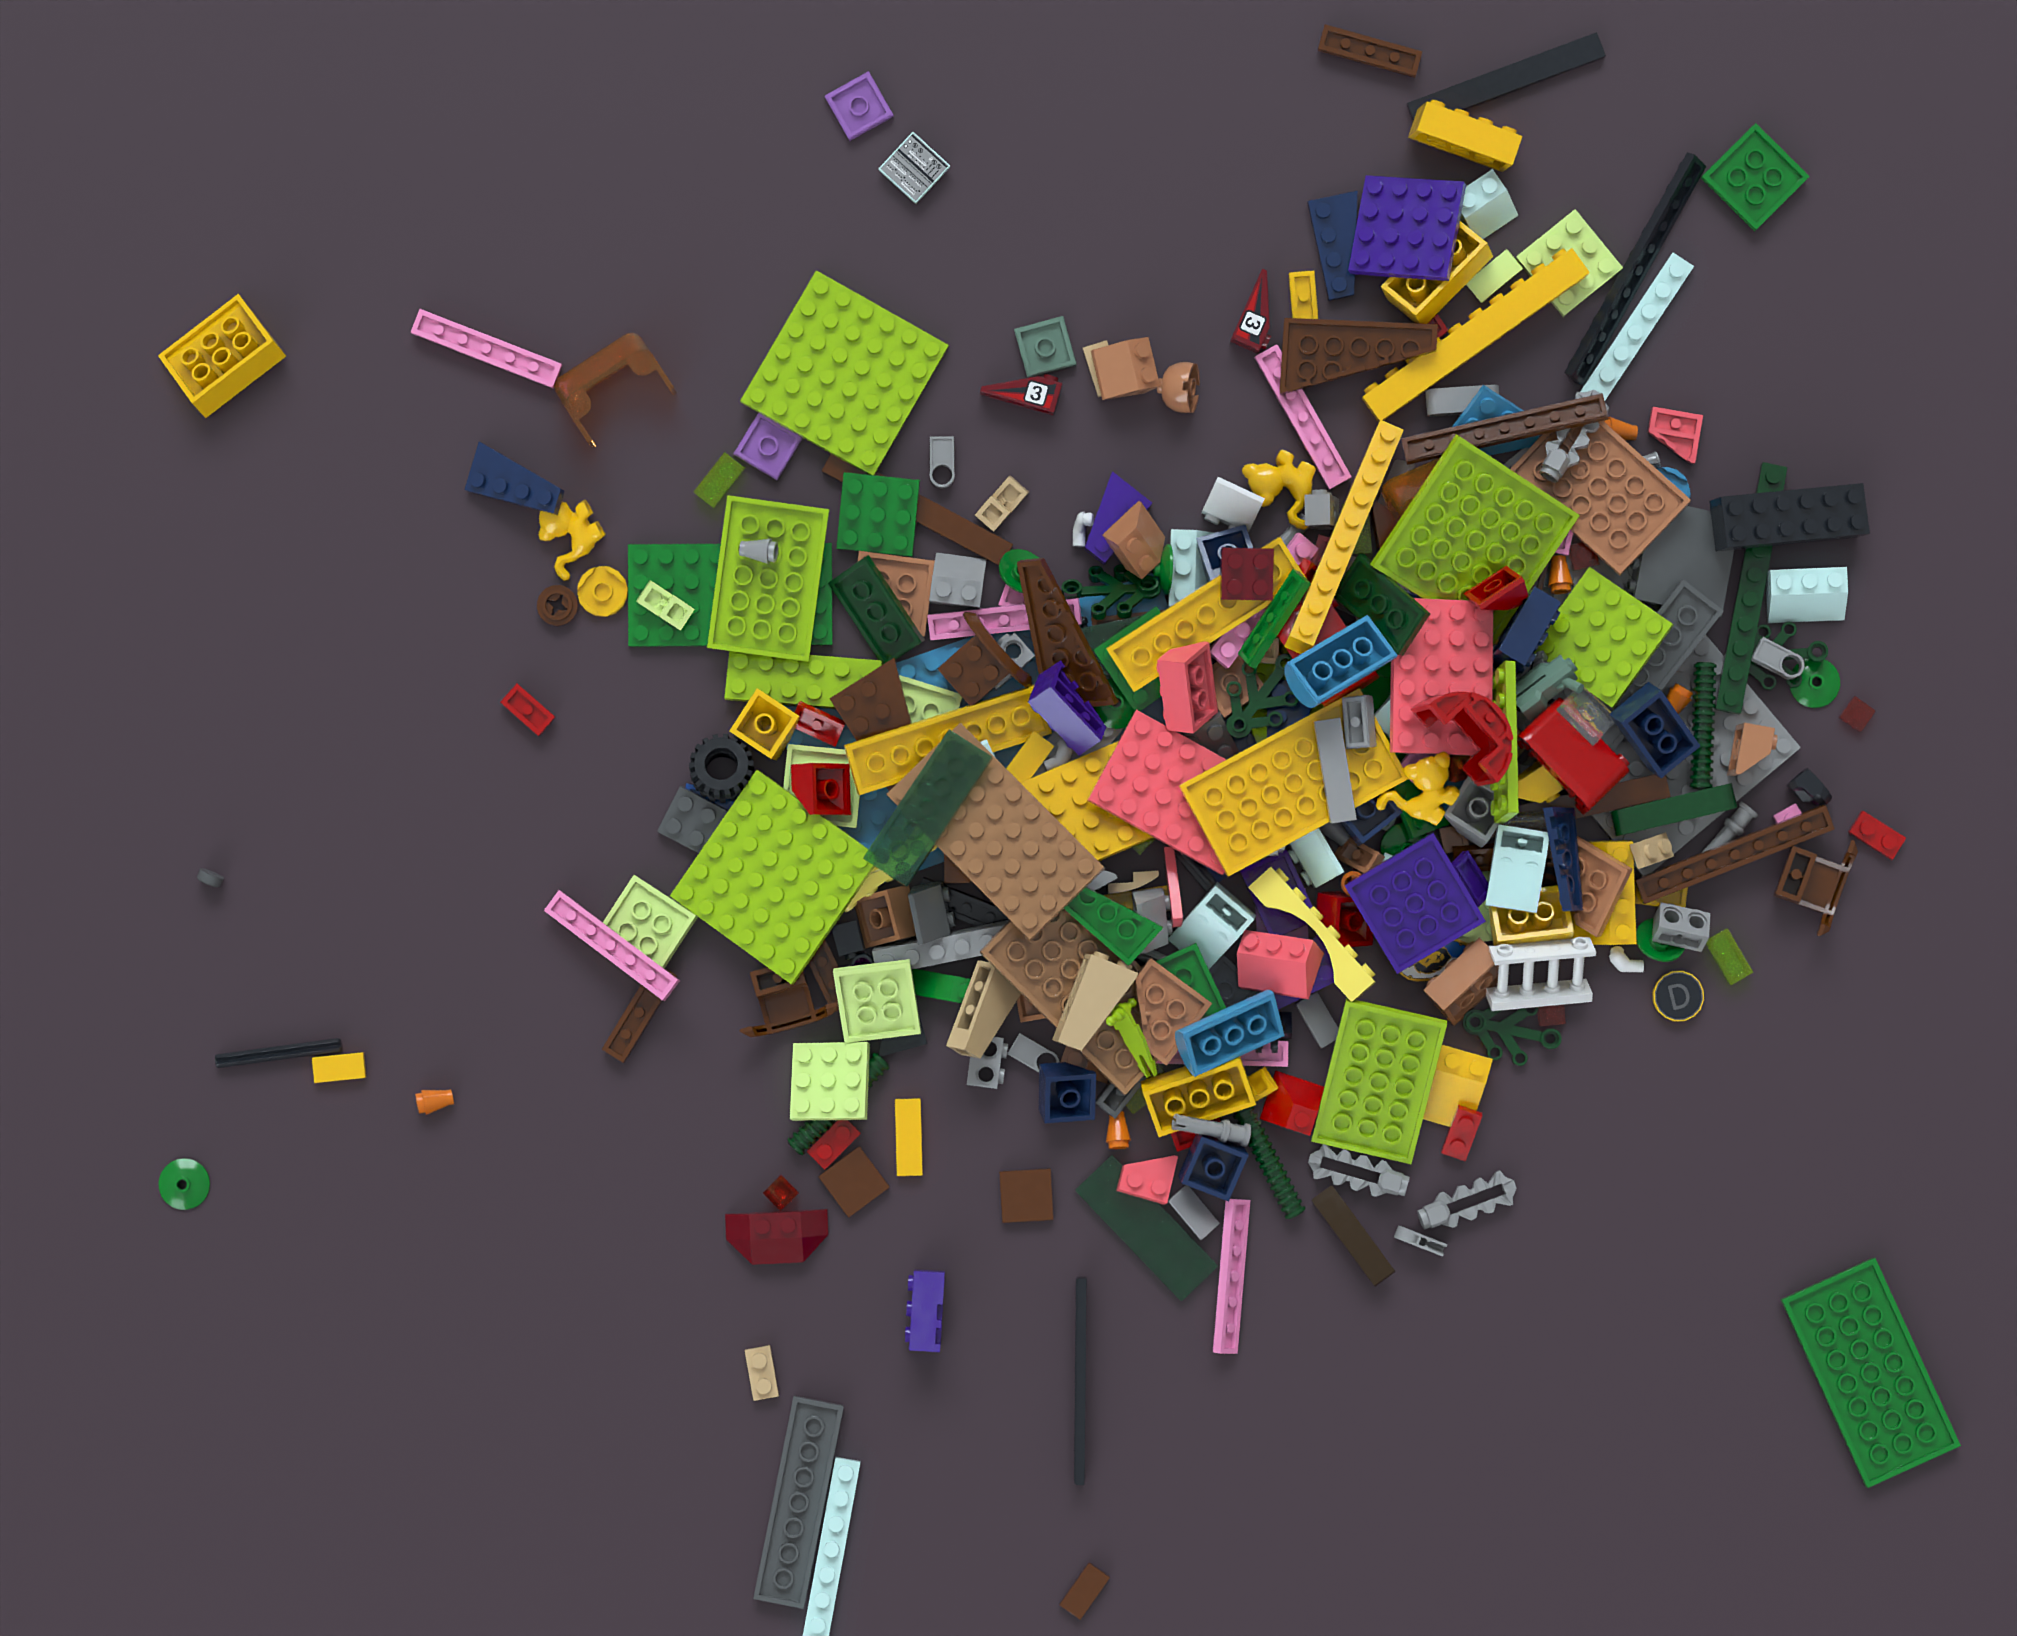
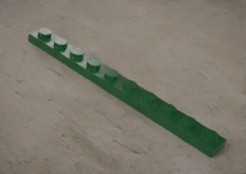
(1747, 608)

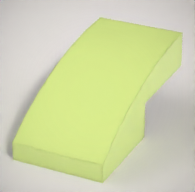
(1494, 275)
(665, 605)

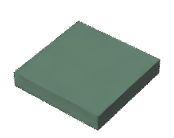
(1045, 347)

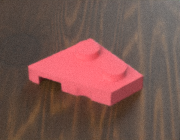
(1676, 431)
(1148, 1179)

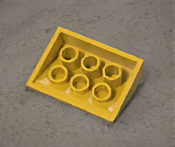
(221, 356)
(1622, 923)
(1456, 1081)

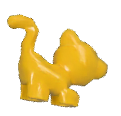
(1269, 481)
(576, 523)
(1429, 776)

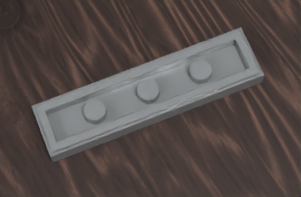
(1335, 770)

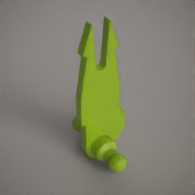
(1132, 1035)

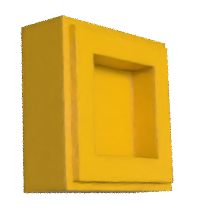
(1262, 1083)

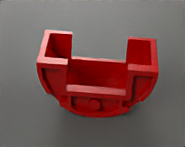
(1482, 724)

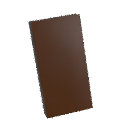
(1084, 1590)

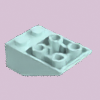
(1517, 868)
(1213, 924)

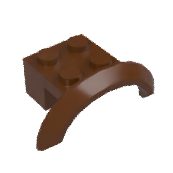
(980, 664)
(1815, 882)
(784, 1004)

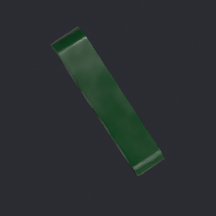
(1673, 809)

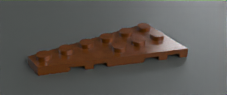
(1333, 349)
(1058, 634)
(874, 703)

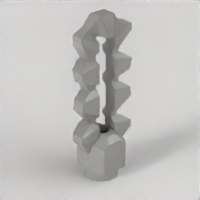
(1557, 459)
(1389, 1180)
(1439, 1214)

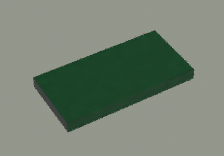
(1389, 606)
(876, 610)

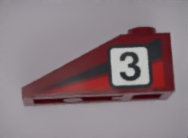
(1254, 321)
(1032, 393)

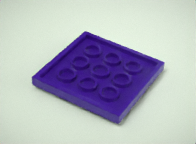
(1407, 228)
(1415, 903)

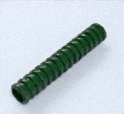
(1703, 724)
(814, 1128)
(1270, 1164)

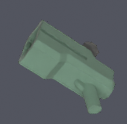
(1544, 683)

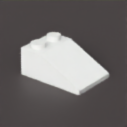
(1231, 505)

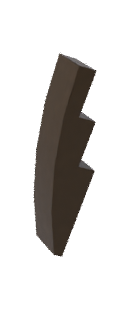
(1353, 1235)

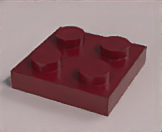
(1247, 574)

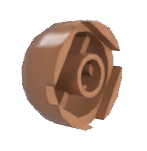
(1179, 387)

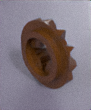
(554, 593)

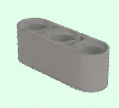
(1451, 400)

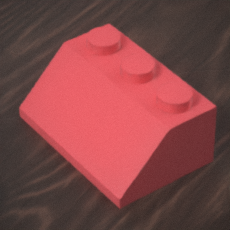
(1187, 687)
(1278, 964)

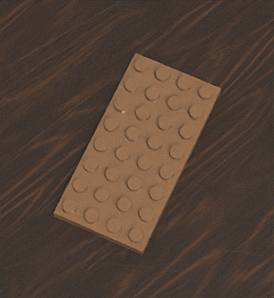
(1012, 846)
(1045, 976)

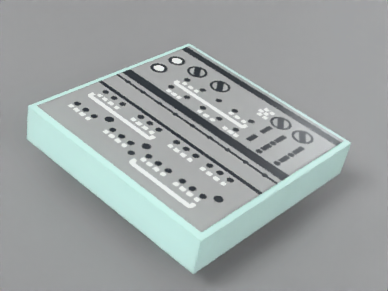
(914, 167)

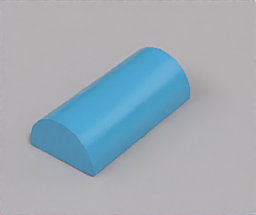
(1338, 662)
(1229, 1033)

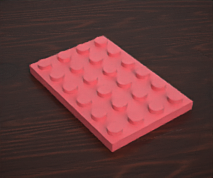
(1445, 657)
(1144, 783)

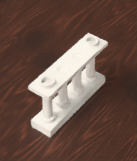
(1540, 994)

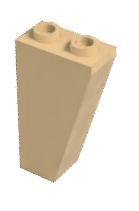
(1092, 998)
(982, 1010)

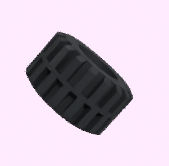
(714, 749)

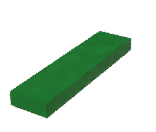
(1274, 618)

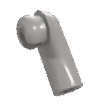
(1062, 756)

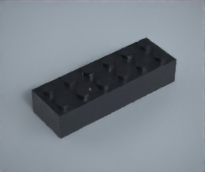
(1789, 517)

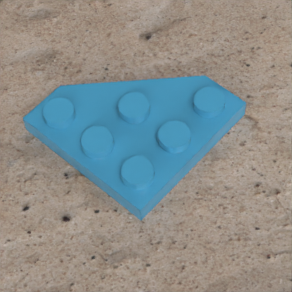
(1488, 405)

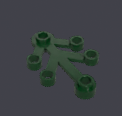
(1114, 590)
(1780, 640)
(1257, 701)
(1506, 1030)

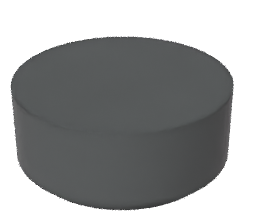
(210, 877)

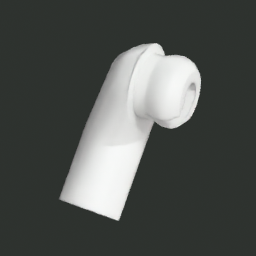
(1079, 529)
(1623, 963)

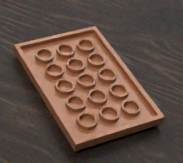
(1614, 491)

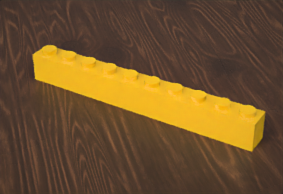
(1475, 335)
(1344, 538)

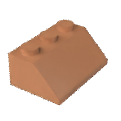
(1463, 982)

